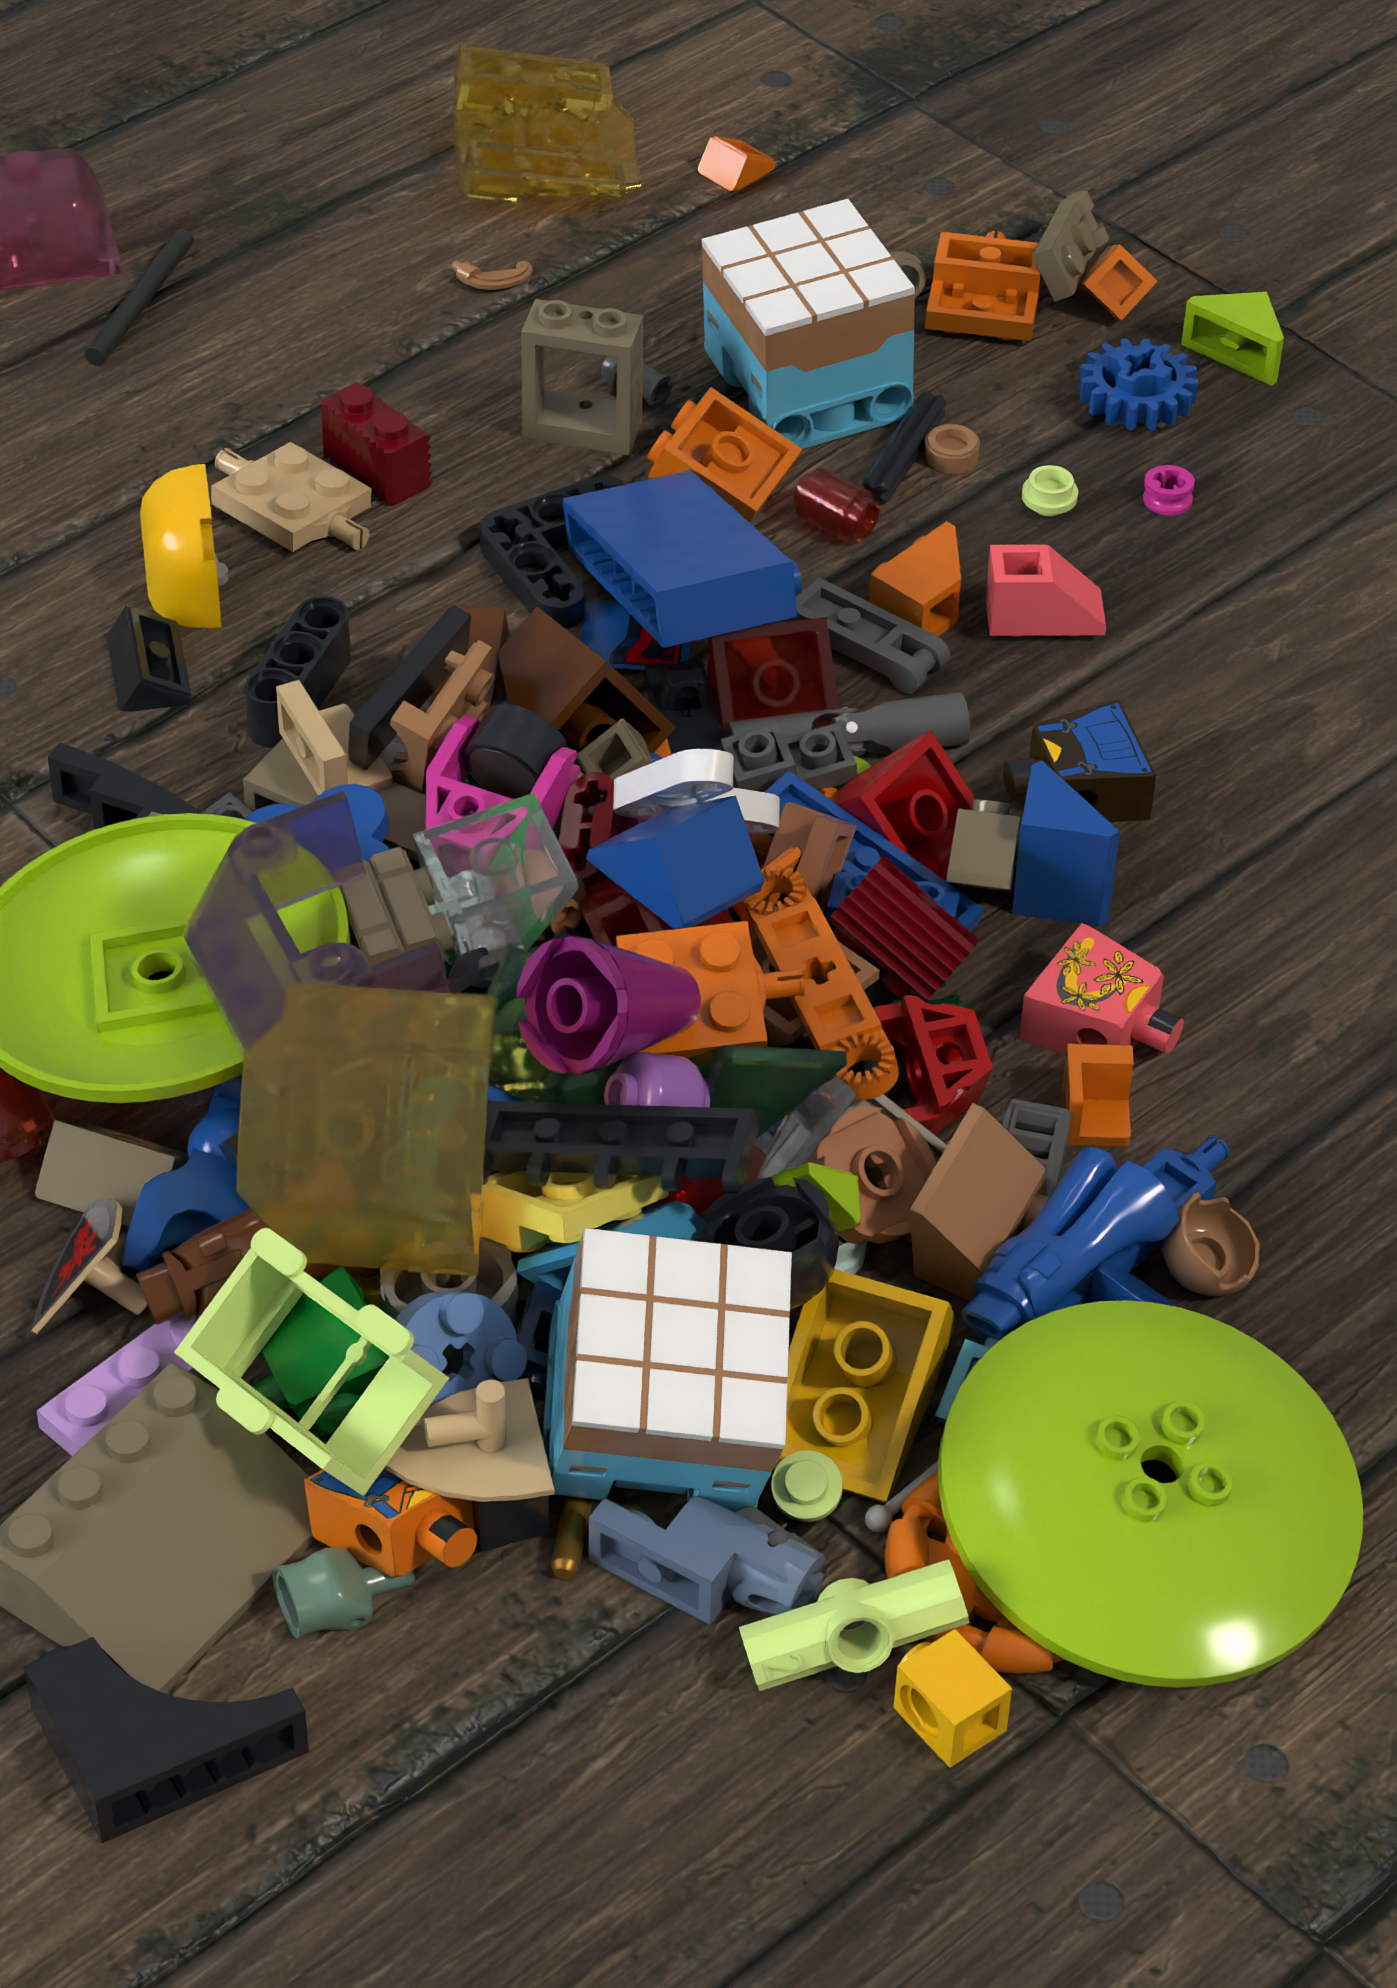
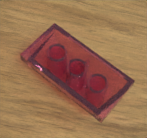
(53, 220)

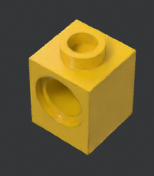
(951, 1697)

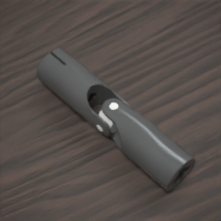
(881, 727)

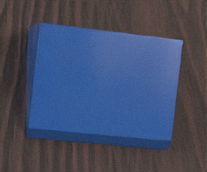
(1063, 854)
(684, 861)

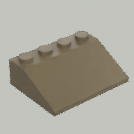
(156, 1532)

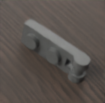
(874, 635)

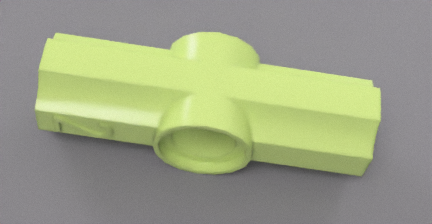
(815, 1636)

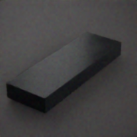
(410, 682)

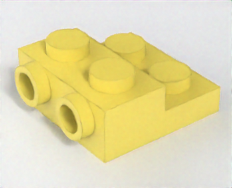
(560, 1211)

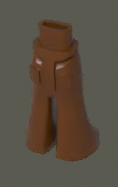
(205, 1262)

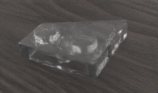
(803, 1128)

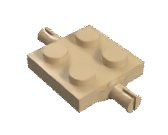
(292, 497)

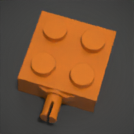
(984, 286)
(728, 981)

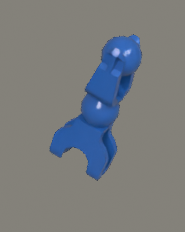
(194, 1196)

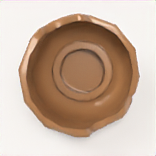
(1211, 1247)

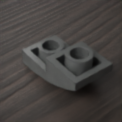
(815, 756)

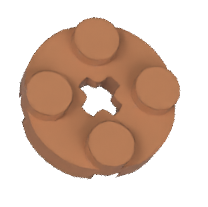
(900, 1154)

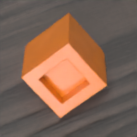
(1117, 281)
(1098, 1093)

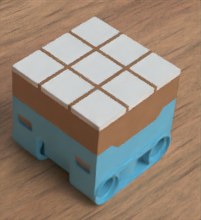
(811, 323)
(668, 1369)

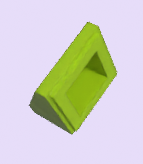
(837, 1186)

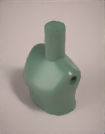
(330, 1591)

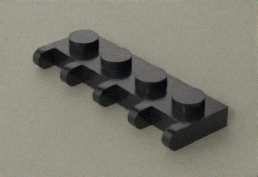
(620, 1141)

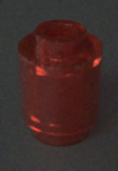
(836, 505)

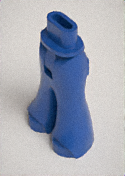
(1078, 1228)

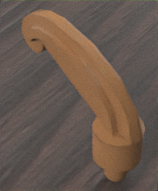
(492, 280)

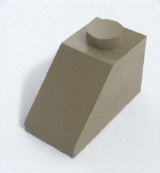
(984, 846)

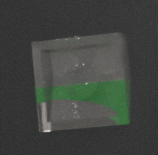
(497, 876)

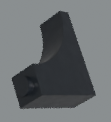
(146, 1751)

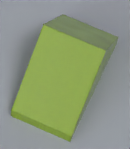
(1236, 332)

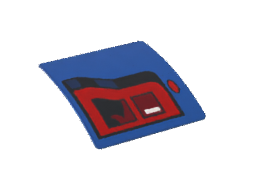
(623, 640)

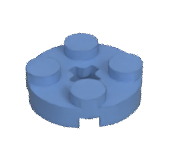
(467, 1323)

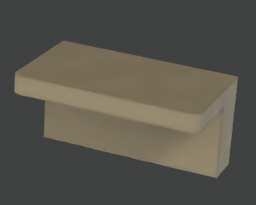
(99, 1162)

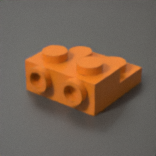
(726, 451)

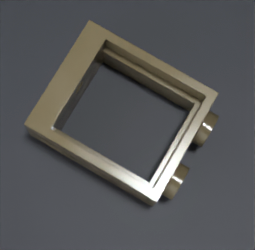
(573, 417)

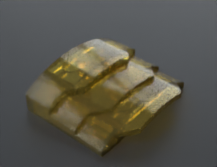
(539, 128)
(371, 1126)

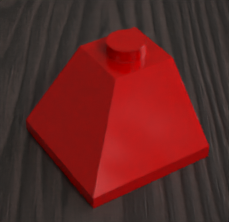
(911, 800)

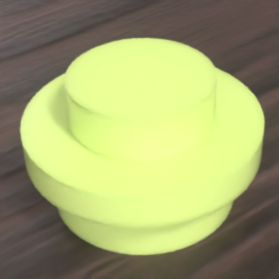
(1050, 491)
(807, 1486)

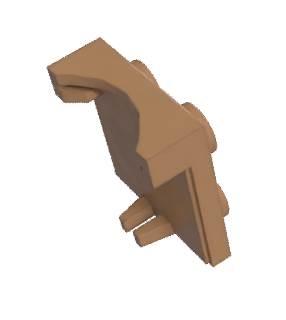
(426, 731)

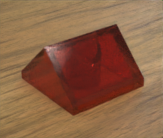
(772, 671)

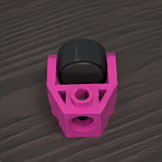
(508, 755)

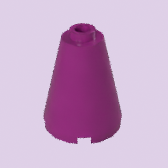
(600, 1003)

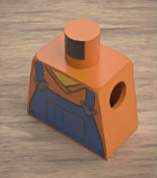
(392, 1524)

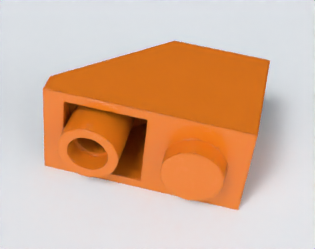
(922, 582)

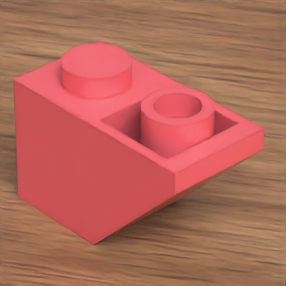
(1040, 594)

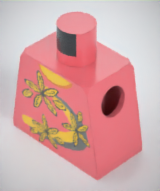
(1097, 996)

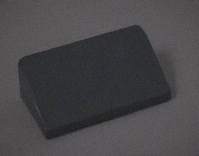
(147, 661)

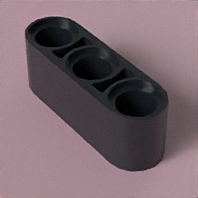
(308, 649)

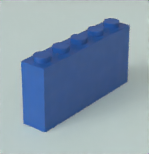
(681, 558)

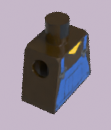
(1094, 755)

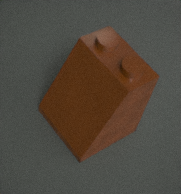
(573, 686)

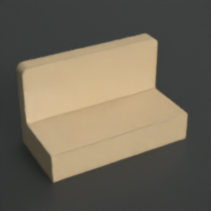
(321, 742)

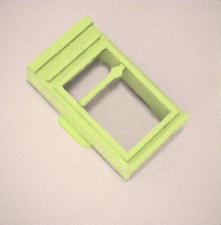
(246, 1317)

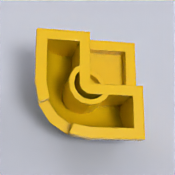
(181, 548)

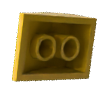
(864, 1377)

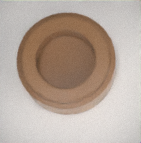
(951, 449)

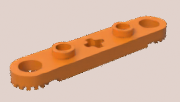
(832, 1013)

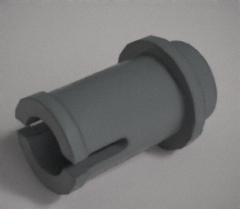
(655, 384)

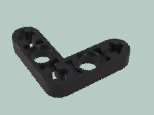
(535, 546)

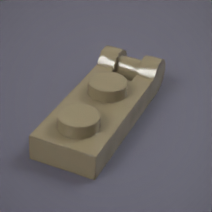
(1069, 245)

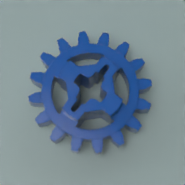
(1138, 384)

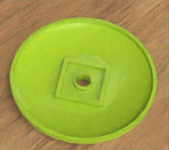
(79, 954)
(1138, 1572)

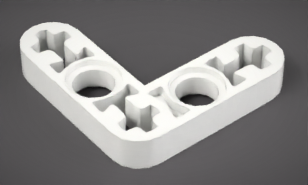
(690, 779)

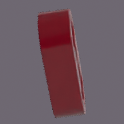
(583, 830)

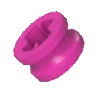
(1168, 490)

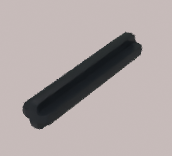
(904, 447)

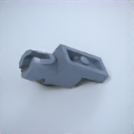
(707, 1558)

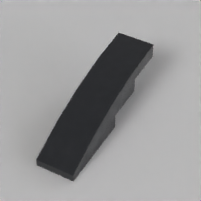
(107, 788)

